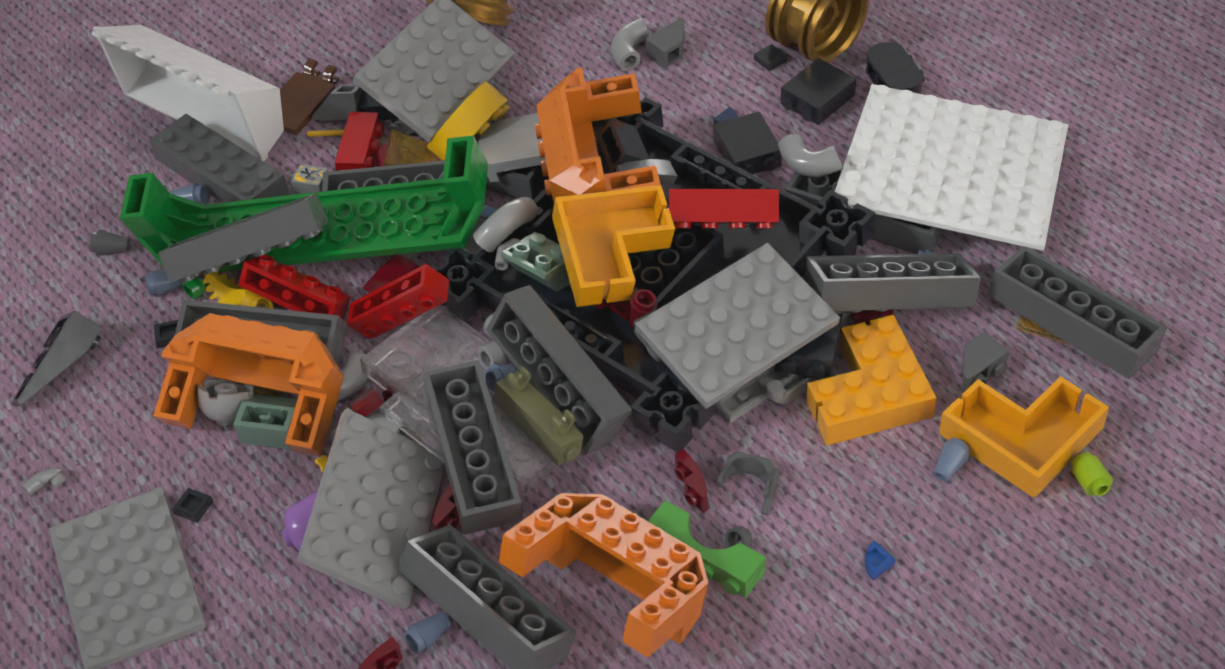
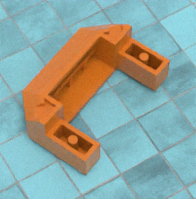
(569, 136)
(257, 357)
(623, 549)

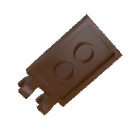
(305, 94)

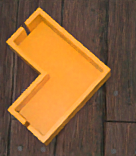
(601, 230)
(881, 389)
(1020, 443)

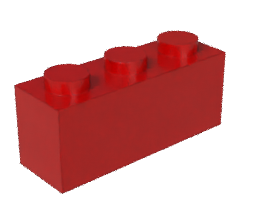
(359, 141)

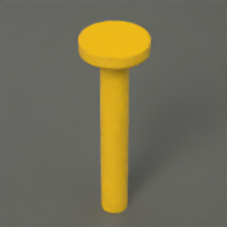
(325, 133)

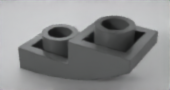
(665, 170)

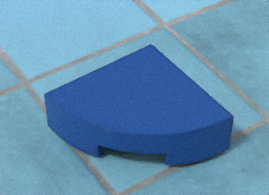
(877, 560)

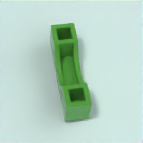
(734, 567)

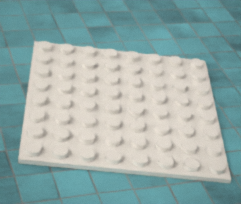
(955, 166)

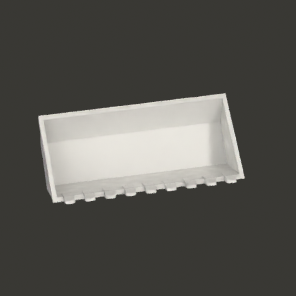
(192, 83)

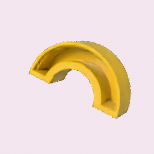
(471, 117)

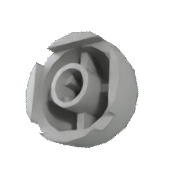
(222, 399)

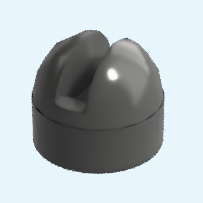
(735, 534)

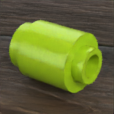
(1091, 474)

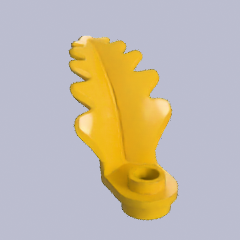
(231, 293)

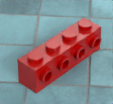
(724, 207)
(291, 288)
(398, 302)

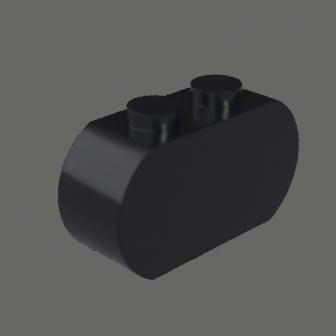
(893, 67)

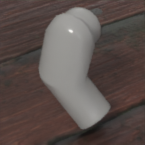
(500, 262)
(42, 478)

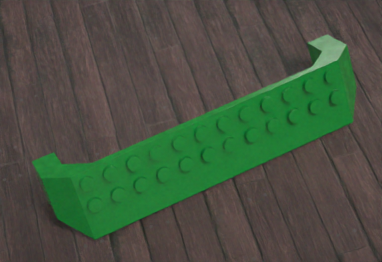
(360, 220)

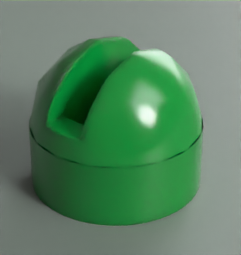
(194, 288)

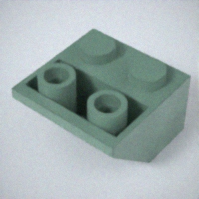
(539, 259)
(265, 420)

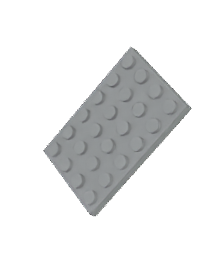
(433, 67)
(736, 324)
(367, 507)
(126, 579)

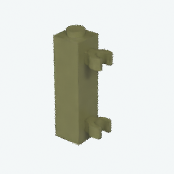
(538, 417)

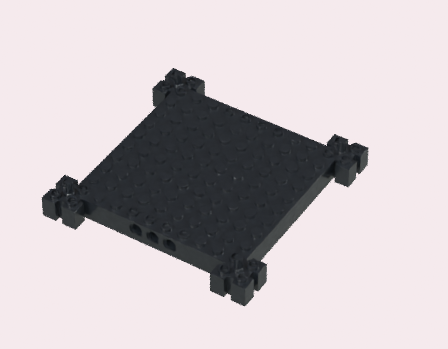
(693, 257)

